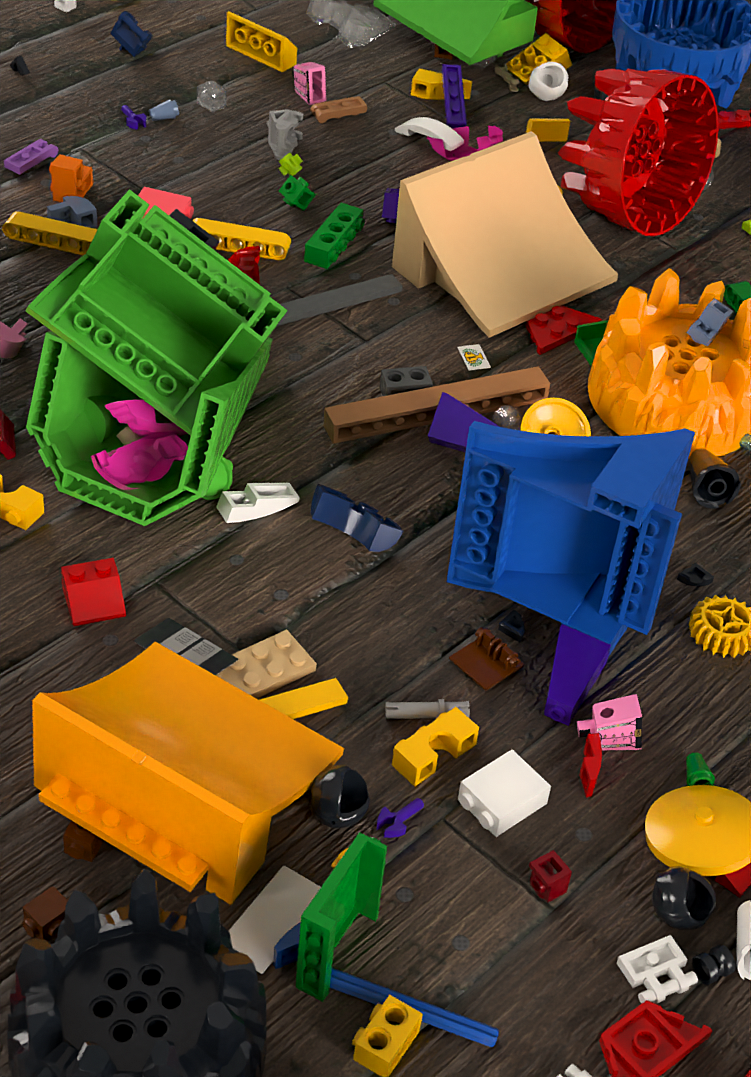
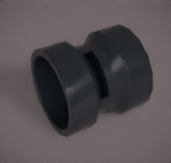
(714, 964)

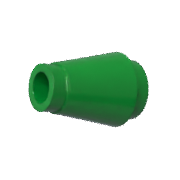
(698, 771)

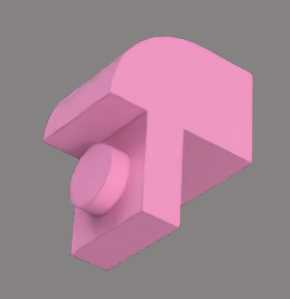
(12, 339)

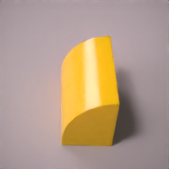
(549, 129)

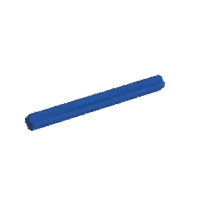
(431, 1014)

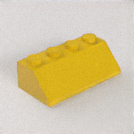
(260, 43)

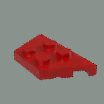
(556, 327)
(649, 1041)

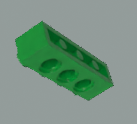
(334, 235)

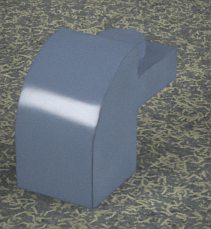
(75, 211)
(710, 322)

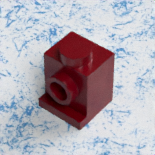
(544, 881)

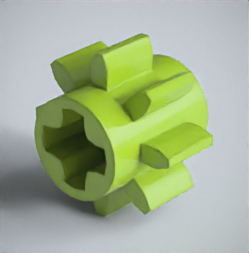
(290, 164)

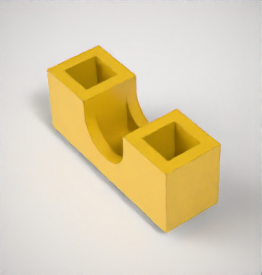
(21, 506)
(449, 732)

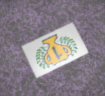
(474, 357)

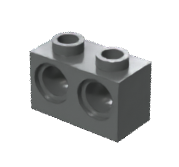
(404, 380)

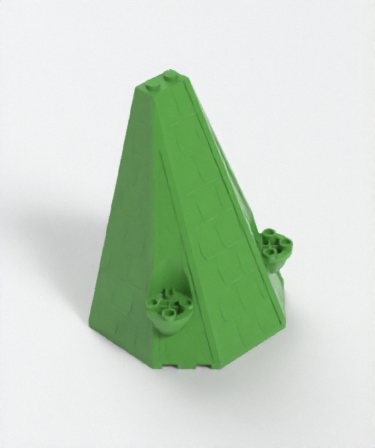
(74, 424)

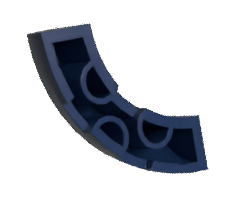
(355, 520)

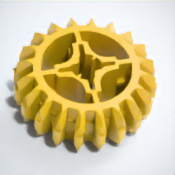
(708, 624)

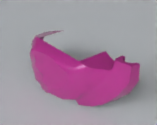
(495, 136)
(141, 418)
(140, 460)

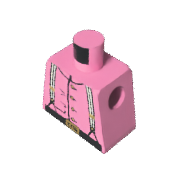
(310, 82)
(616, 722)

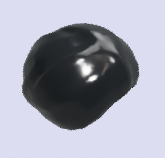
(339, 797)
(683, 898)

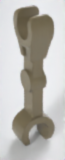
(503, 71)

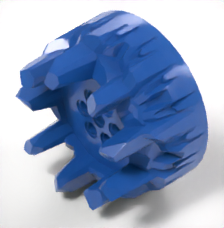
(686, 37)

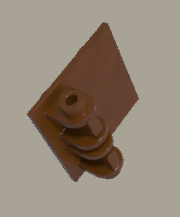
(487, 659)

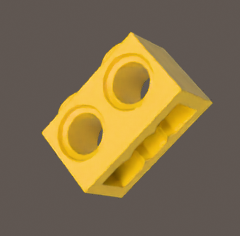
(392, 1038)

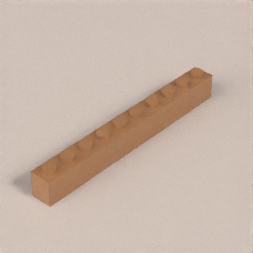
(419, 406)

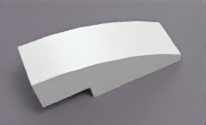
(256, 501)

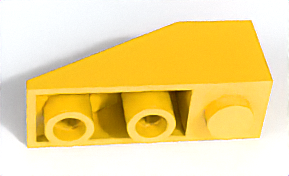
(429, 85)

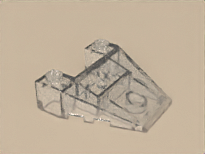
(355, 23)

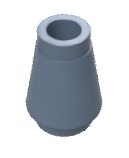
(165, 110)

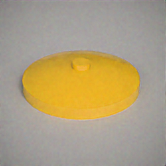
(701, 829)

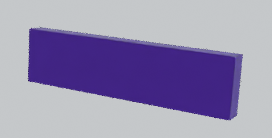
(453, 96)

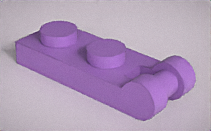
(30, 156)

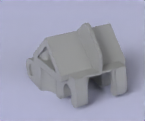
(281, 133)

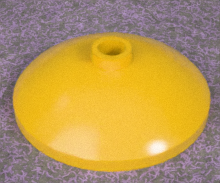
(555, 417)

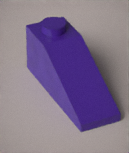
(390, 205)

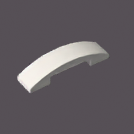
(433, 129)

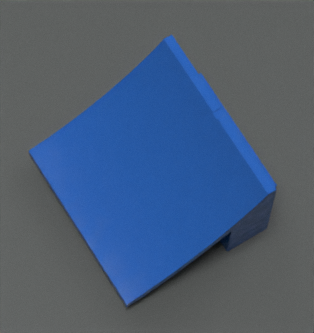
(570, 523)

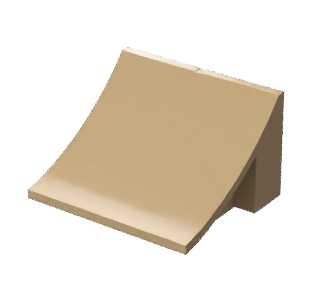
(496, 236)

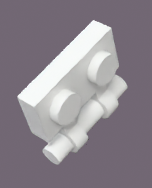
(653, 961)

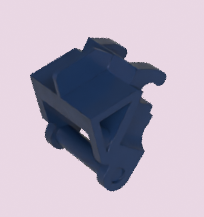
(130, 34)

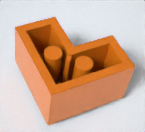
(69, 177)

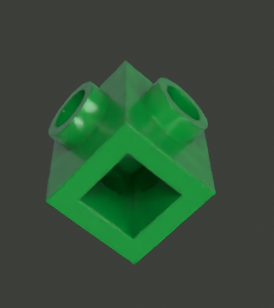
(294, 189)

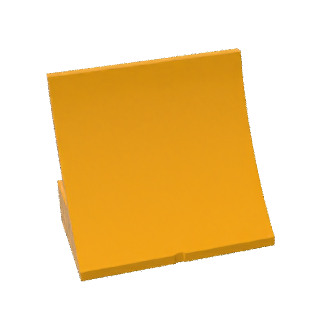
(174, 767)

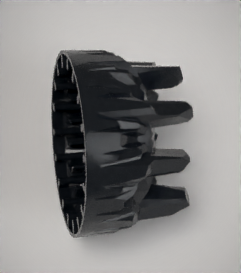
(190, 958)

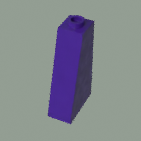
(452, 423)
(574, 671)

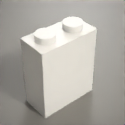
(503, 793)

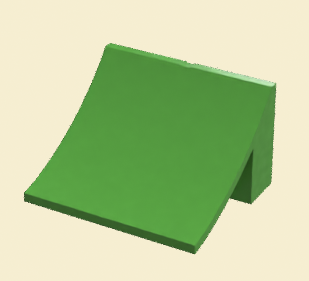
(467, 27)
(158, 310)

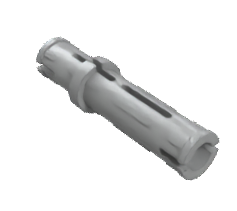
(422, 710)

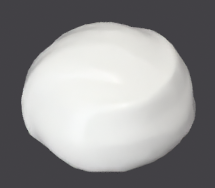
(548, 81)

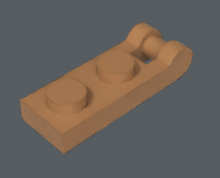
(338, 108)

